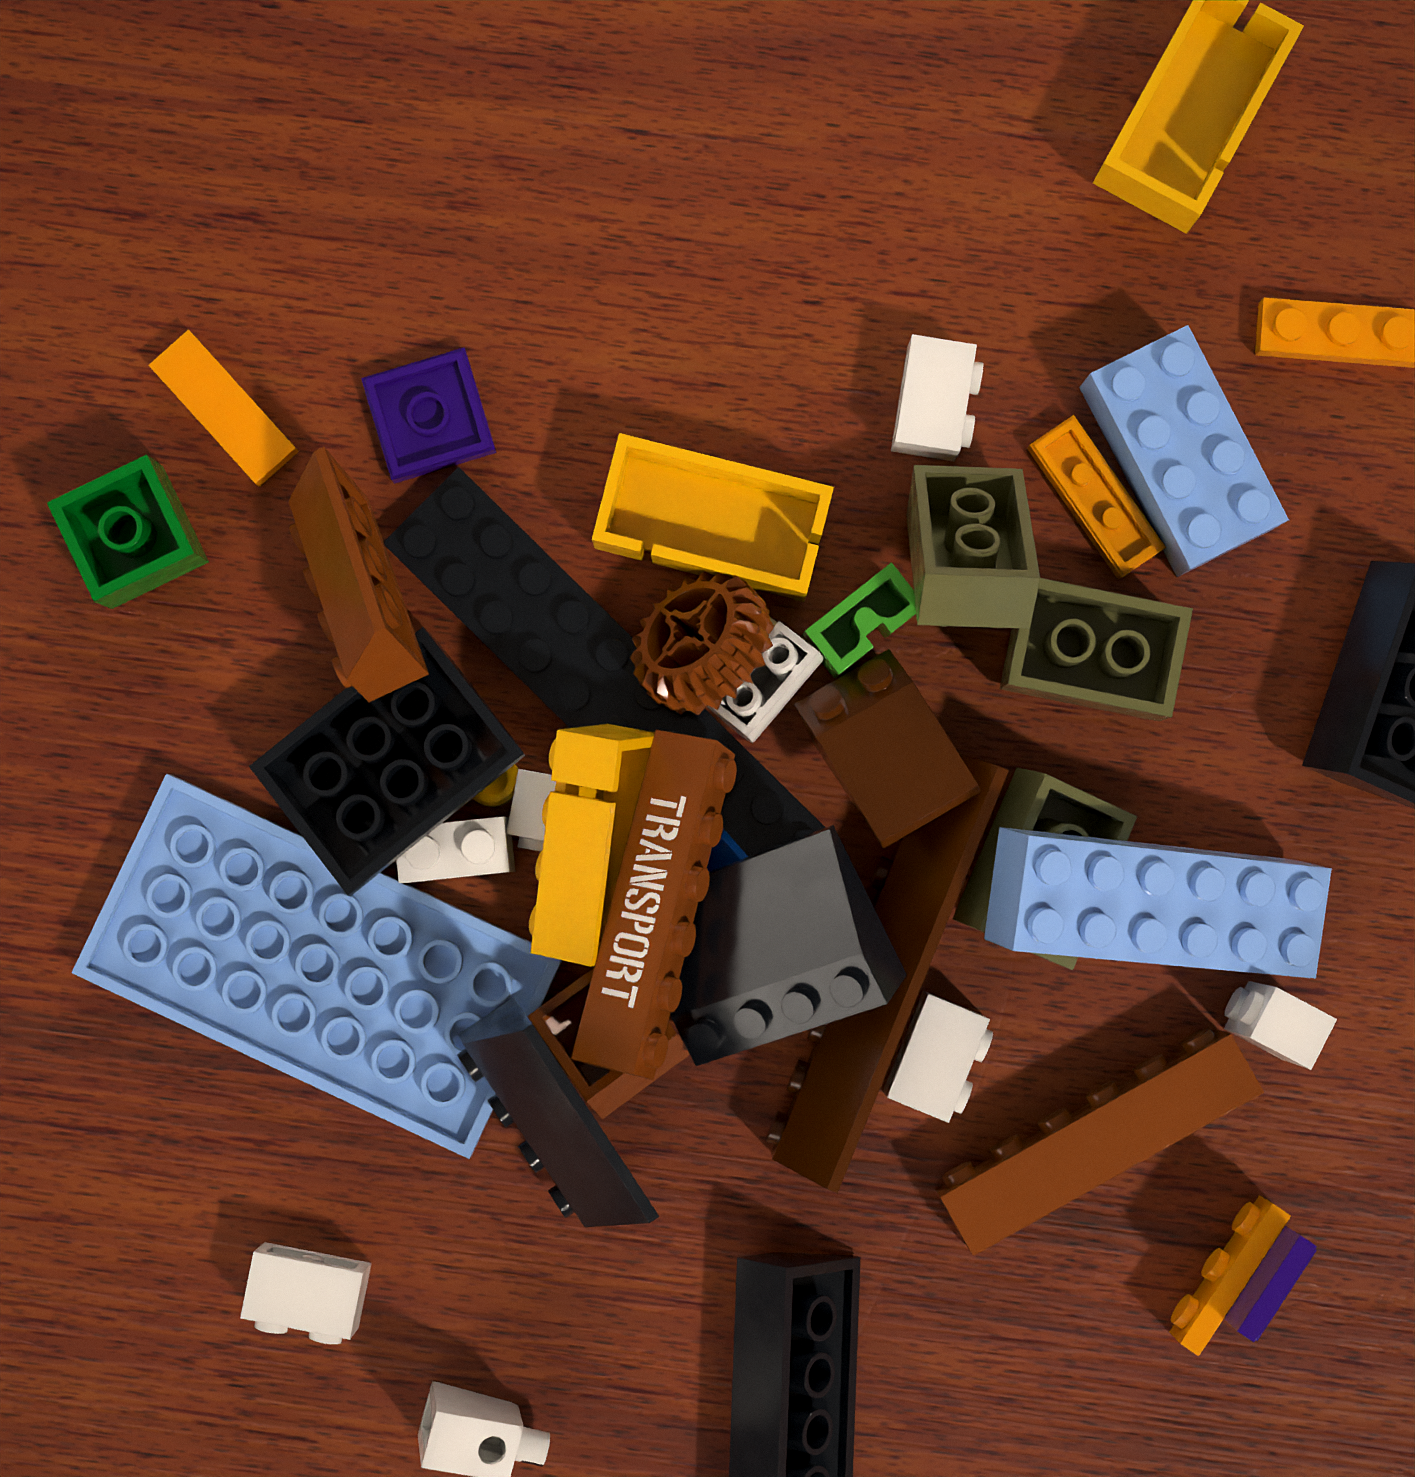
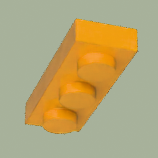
(1336, 332)
(1227, 1274)

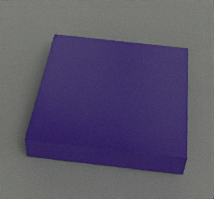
(428, 415)
(1270, 1284)

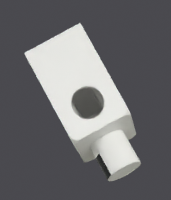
(458, 1428)

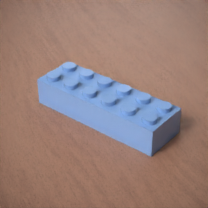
(1156, 904)

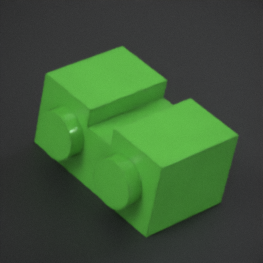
(880, 603)

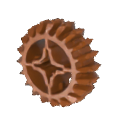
(702, 642)

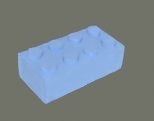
(1182, 450)

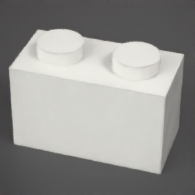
(935, 398)
(459, 851)
(1278, 1023)
(938, 1057)
(305, 1292)

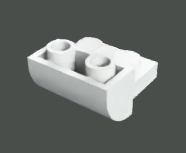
(786, 670)

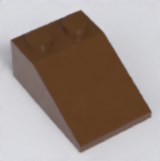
(886, 748)

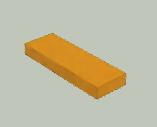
(223, 408)
(1096, 497)

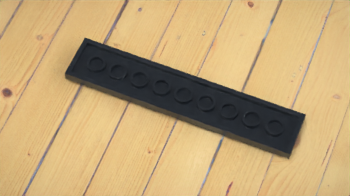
(568, 643)

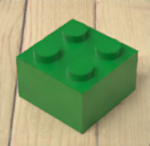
(127, 532)

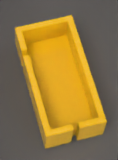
(1196, 109)
(711, 516)
(585, 836)

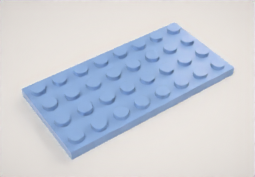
(267, 953)

